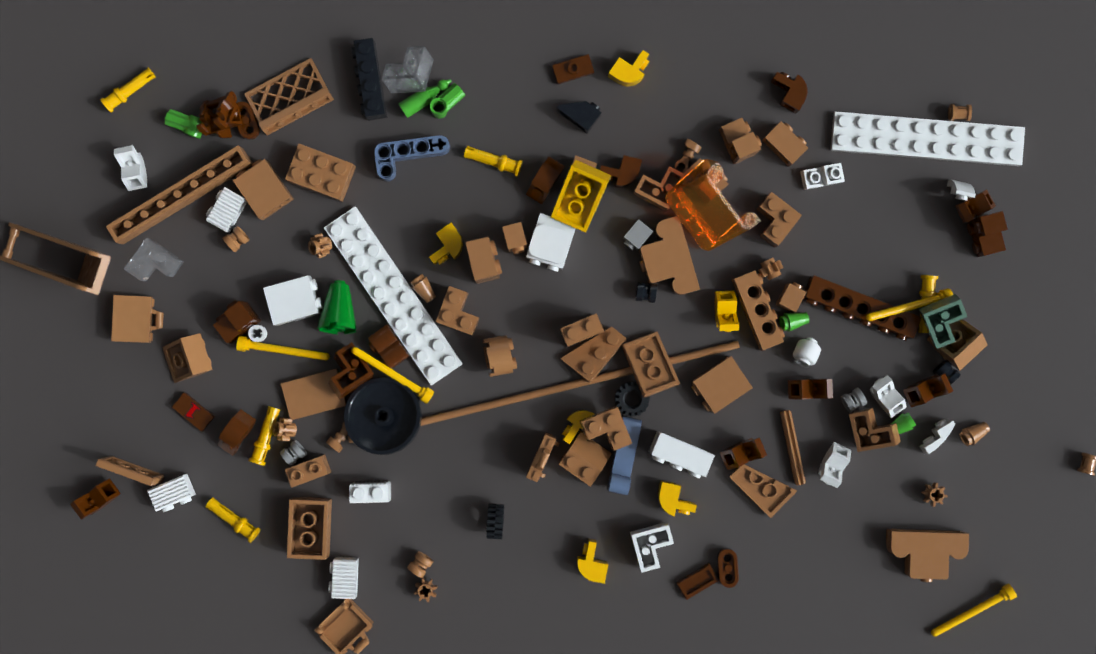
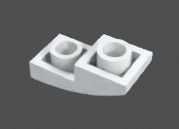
(822, 176)
(961, 190)
(941, 432)

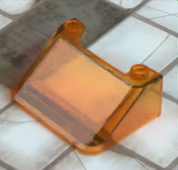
(705, 209)

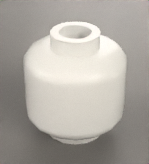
(806, 352)

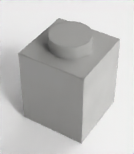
(637, 235)

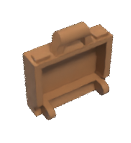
(134, 319)
(541, 457)
(345, 627)

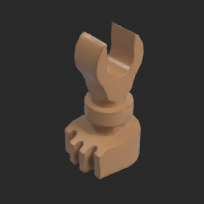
(692, 147)
(340, 436)

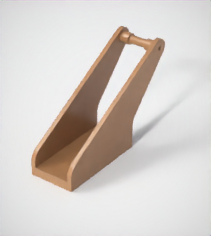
(92, 270)

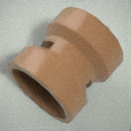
(236, 239)
(420, 564)

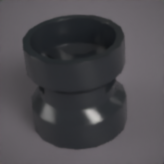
(641, 292)
(946, 368)

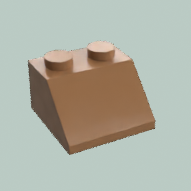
(967, 345)
(187, 357)
(585, 459)

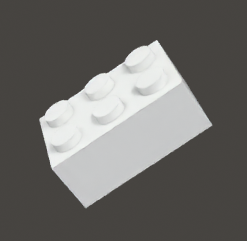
(681, 455)

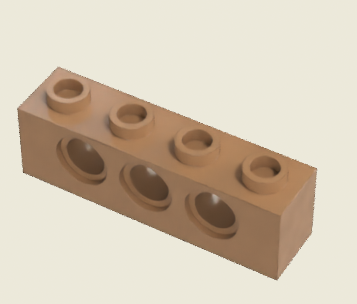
(763, 339)

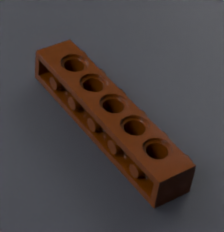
(908, 321)

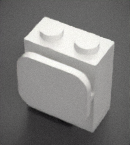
(550, 243)
(293, 300)

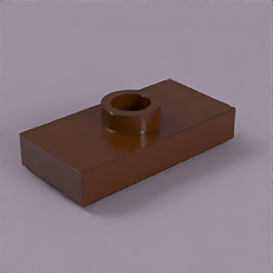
(573, 69)

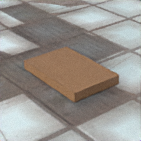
(650, 364)
(311, 395)
(130, 470)

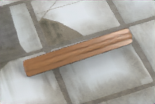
(792, 446)

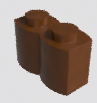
(388, 346)

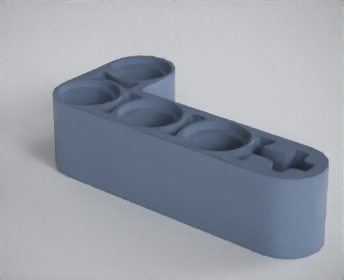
(412, 153)
(623, 459)

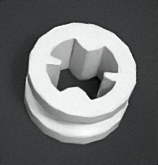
(257, 327)

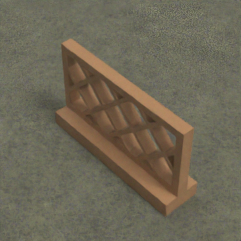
(298, 108)

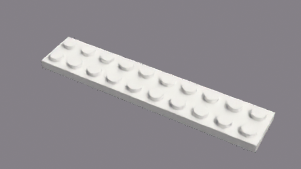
(927, 138)
(393, 295)

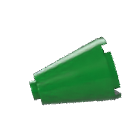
(337, 310)

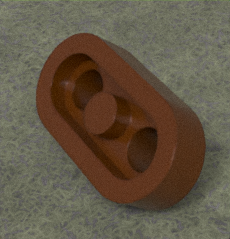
(249, 120)
(728, 567)

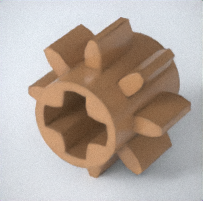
(319, 245)
(770, 268)
(284, 429)
(935, 499)
(422, 594)

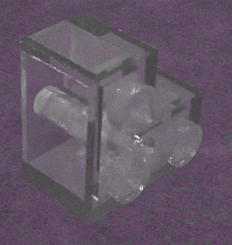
(411, 74)
(151, 257)

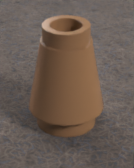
(423, 288)
(974, 433)

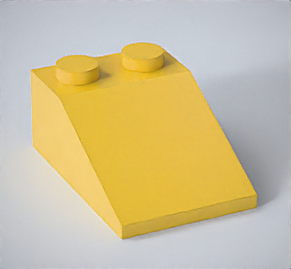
(580, 195)

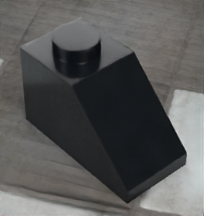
(581, 114)

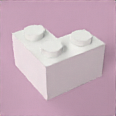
(646, 541)

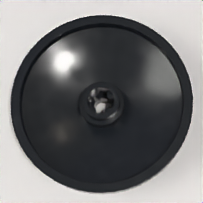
(365, 413)

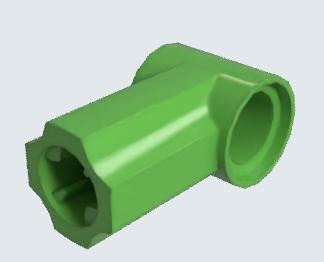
(448, 99)
(183, 122)

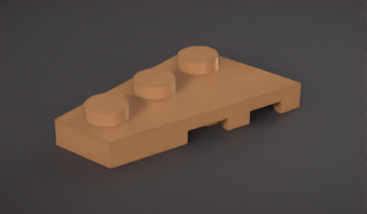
(594, 354)
(762, 489)

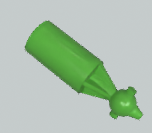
(422, 99)

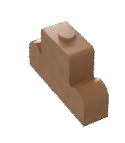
(669, 258)
(927, 551)

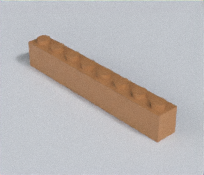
(179, 195)

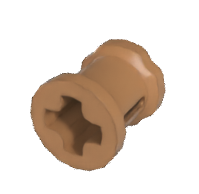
(959, 112)
(1088, 464)

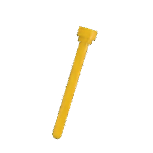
(909, 306)
(244, 344)
(423, 393)
(1006, 593)

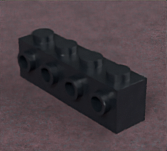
(370, 79)

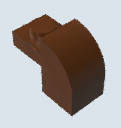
(795, 88)
(628, 171)
(545, 180)
(975, 206)
(810, 389)
(927, 389)
(235, 432)
(743, 453)
(95, 499)

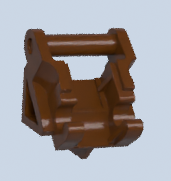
(226, 116)

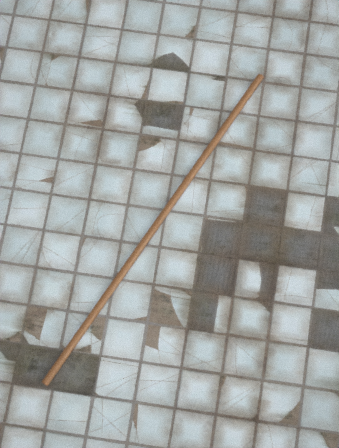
(567, 386)

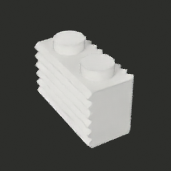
(226, 209)
(171, 492)
(370, 492)
(344, 577)

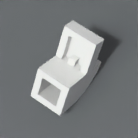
(132, 167)
(888, 396)
(833, 464)

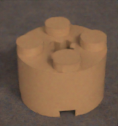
(499, 356)

